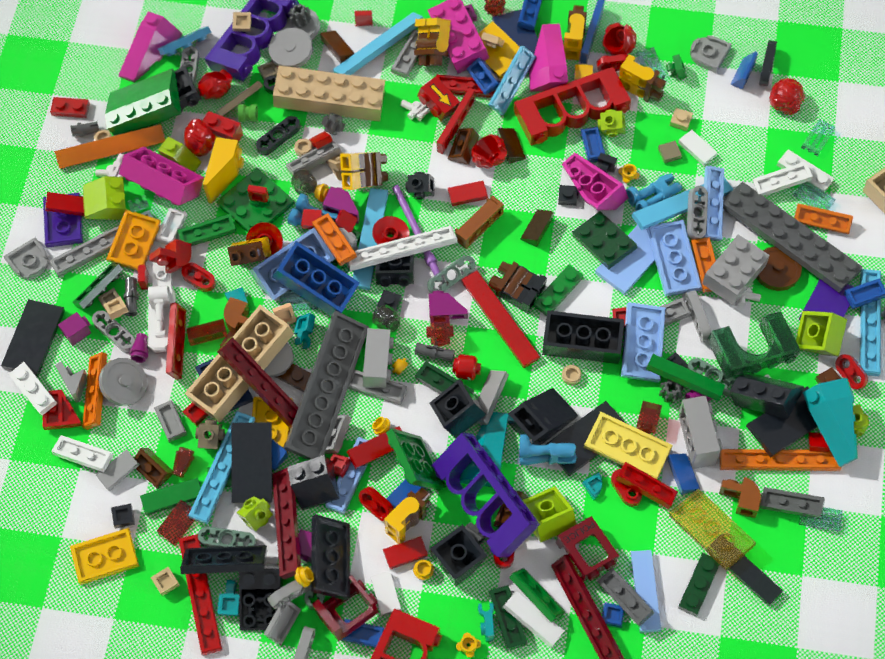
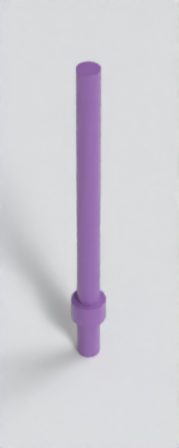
(430, 258)

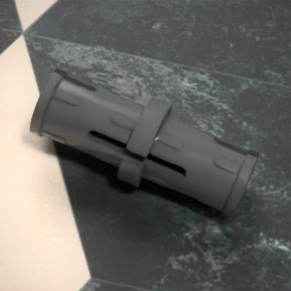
(131, 296)
(434, 352)

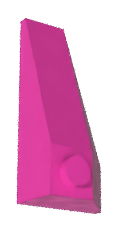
(594, 184)

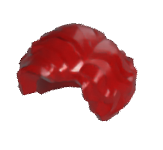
(619, 39)
(215, 84)
(787, 96)
(199, 137)
(489, 151)

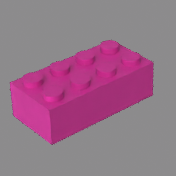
(464, 40)
(161, 176)

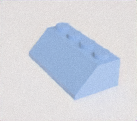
(264, 271)

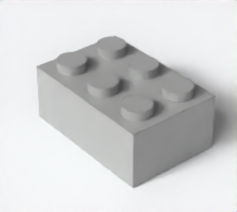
(735, 269)
(699, 432)

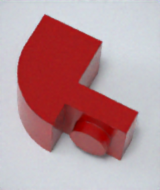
(173, 256)

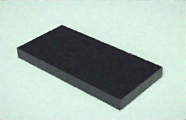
(33, 336)
(777, 432)
(578, 435)
(251, 461)
(330, 557)
(224, 559)

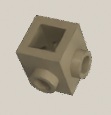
(205, 439)

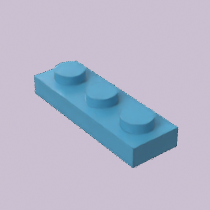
(185, 41)

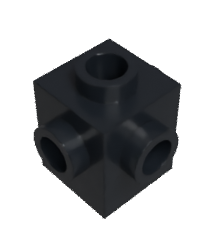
(420, 185)

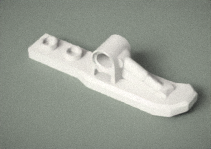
(159, 297)

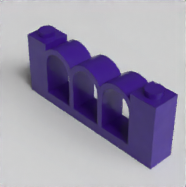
(241, 64)
(517, 526)

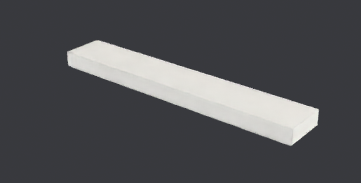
(403, 247)

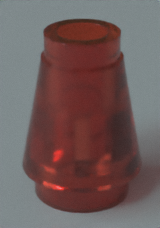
(182, 461)

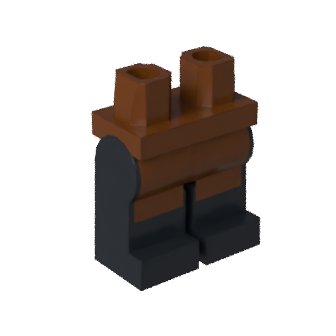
(518, 285)

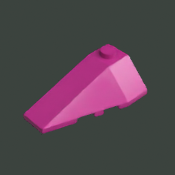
(152, 34)
(549, 65)

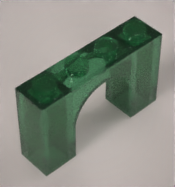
(737, 362)

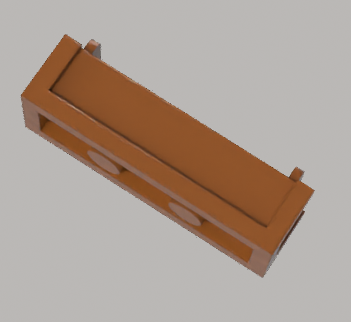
(479, 222)

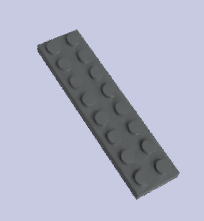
(791, 237)
(326, 387)

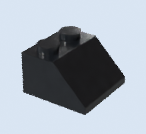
(457, 408)
(314, 482)
(458, 555)

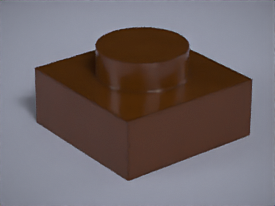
(828, 375)

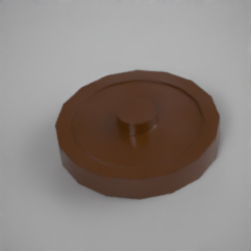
(780, 271)

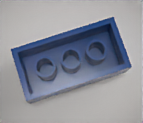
(315, 279)

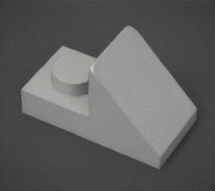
(74, 382)

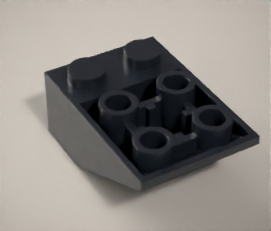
(541, 416)
(254, 592)

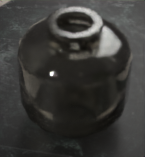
(304, 182)
(386, 318)

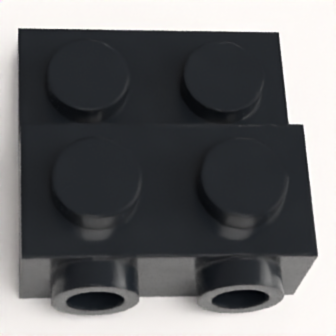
(186, 88)
(395, 272)

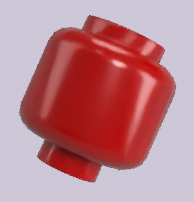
(466, 367)

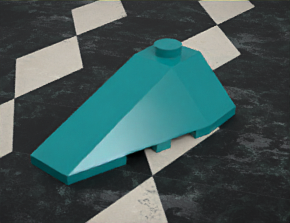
(833, 412)
(493, 441)

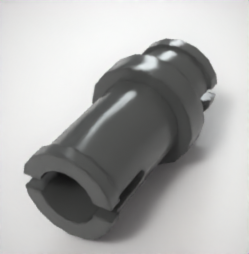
(82, 129)

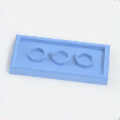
(674, 258)
(632, 267)
(641, 339)

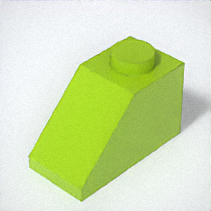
(179, 154)

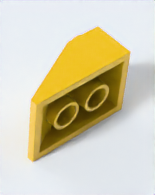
(222, 167)

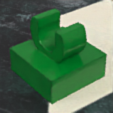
(676, 67)

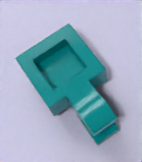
(303, 327)
(229, 602)
(487, 627)

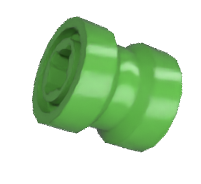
(247, 113)

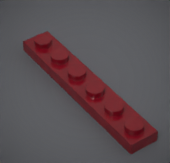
(259, 380)
(286, 525)
(586, 609)

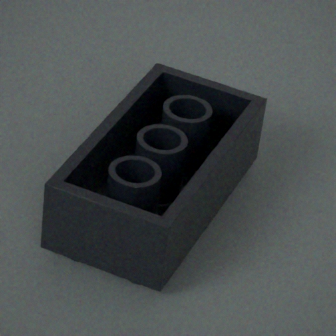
(583, 337)

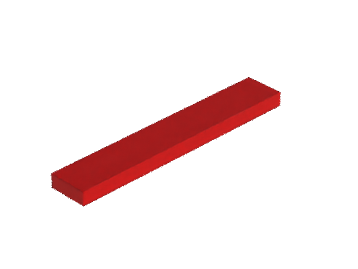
(500, 319)
(202, 603)

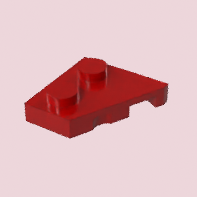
(60, 415)

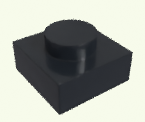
(567, 195)
(390, 298)
(122, 515)

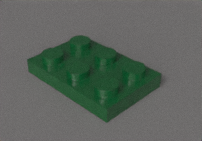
(604, 240)

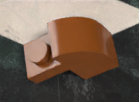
(235, 314)
(747, 494)

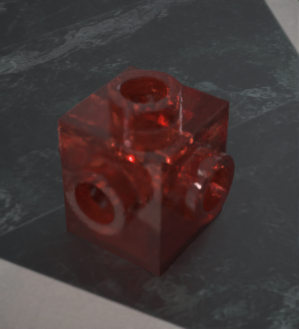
(439, 330)

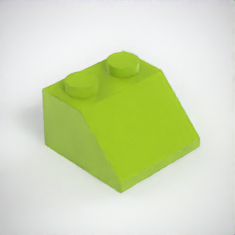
(104, 198)
(821, 332)
(551, 512)

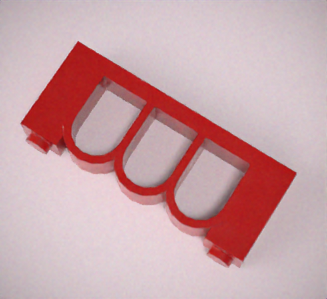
(538, 130)
(409, 629)

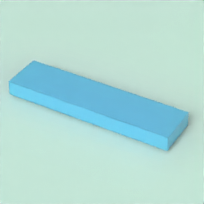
(512, 80)

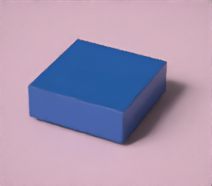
(613, 615)

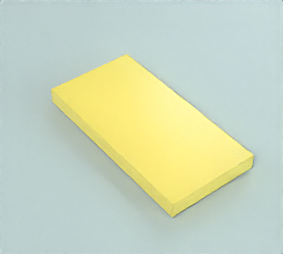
(626, 443)

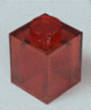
(649, 417)

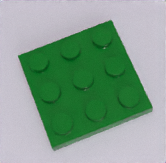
(250, 212)
(414, 459)

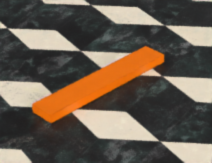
(109, 146)
(783, 461)

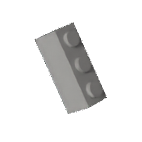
(377, 358)

